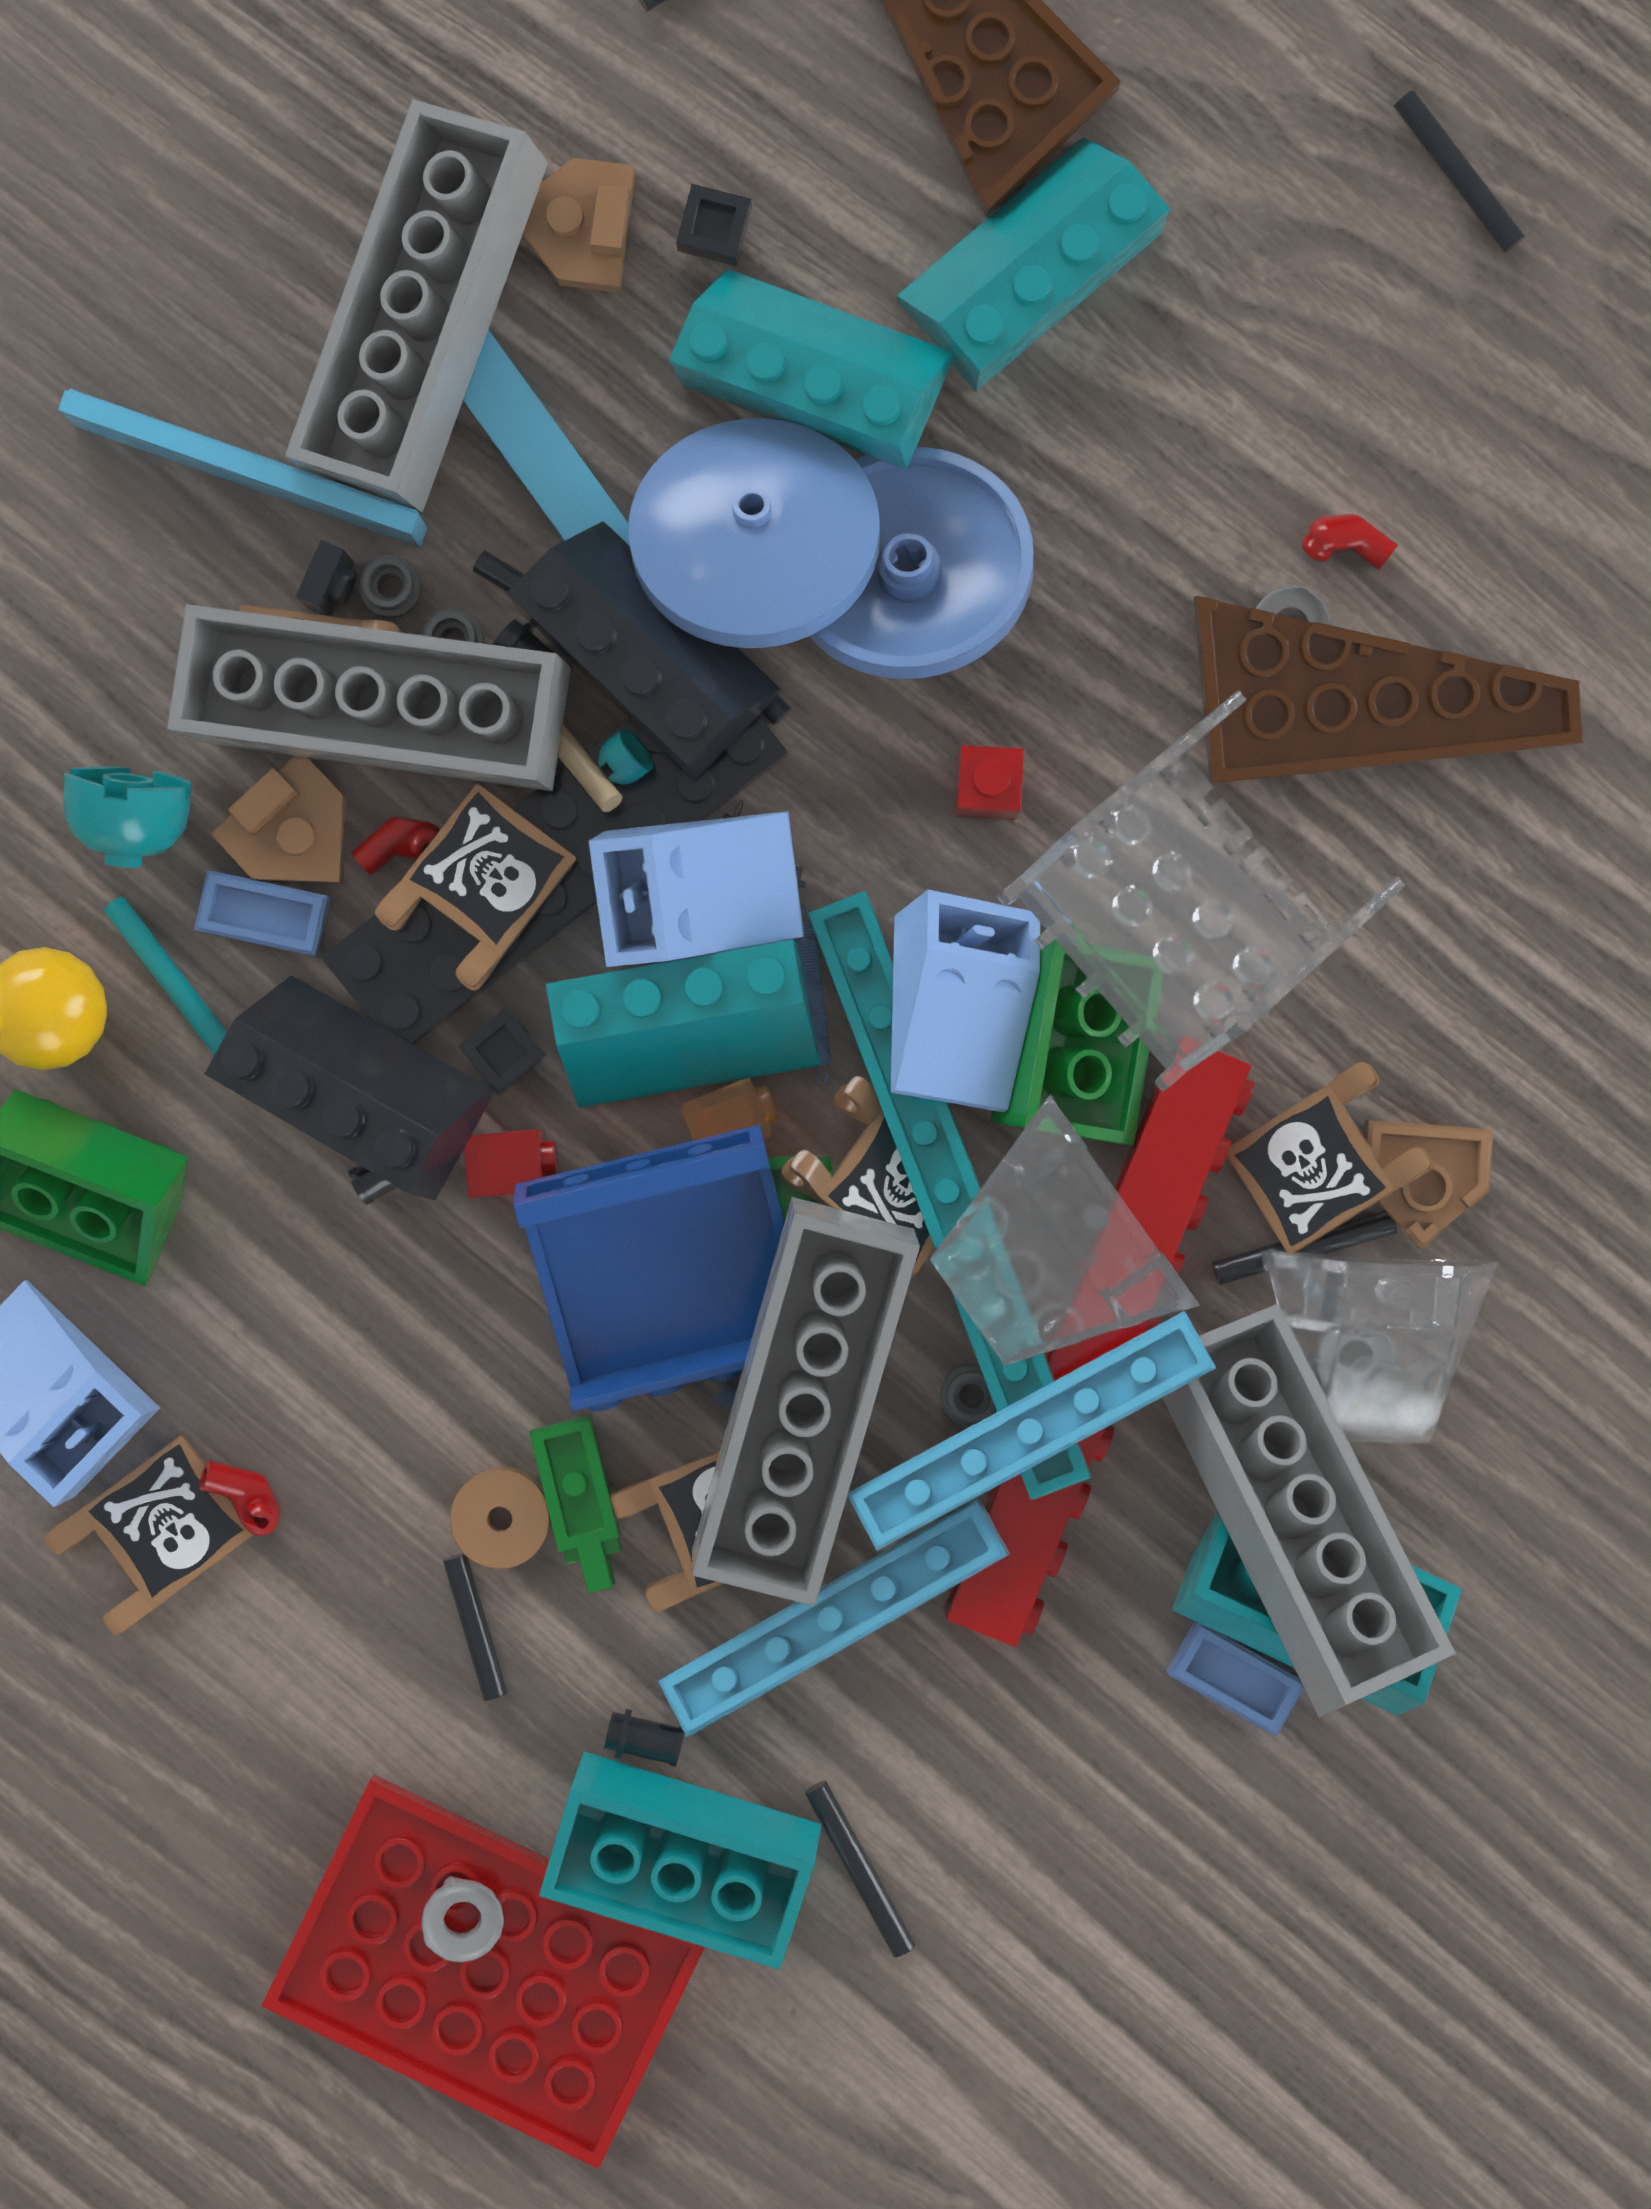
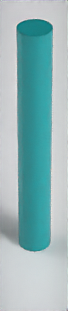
(166, 973)

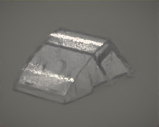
(1054, 1249)
(1381, 1334)

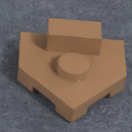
(583, 223)
(288, 826)
(1454, 1183)

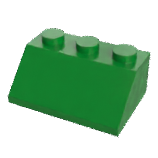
(1077, 1058)
(86, 1187)

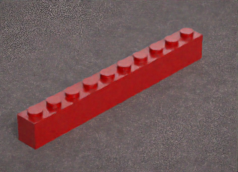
(1162, 1188)

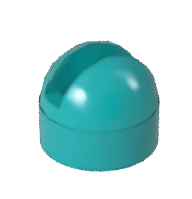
(626, 757)

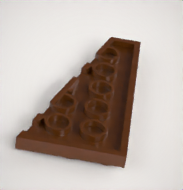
(1001, 83)
(1360, 699)

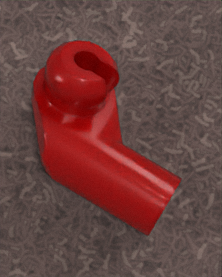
(1344, 533)
(394, 838)
(247, 1492)

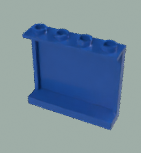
(655, 1264)

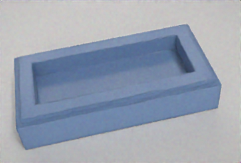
(262, 913)
(1236, 1677)

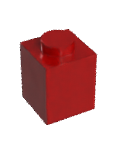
(989, 782)
(507, 1158)

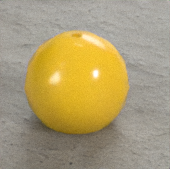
(49, 1008)

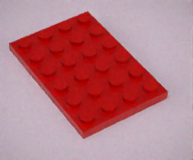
(532, 2032)

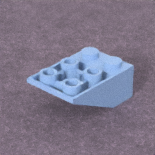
(695, 887)
(961, 998)
(60, 1399)

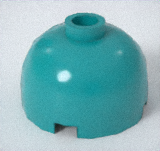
(125, 812)

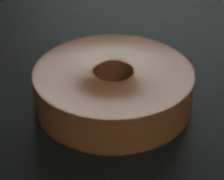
(480, 1537)

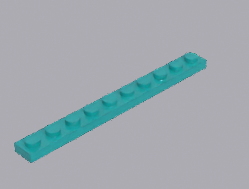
(926, 1144)

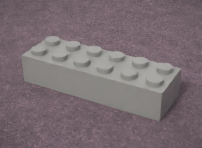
(417, 304)
(369, 697)
(804, 1401)
(1304, 1515)

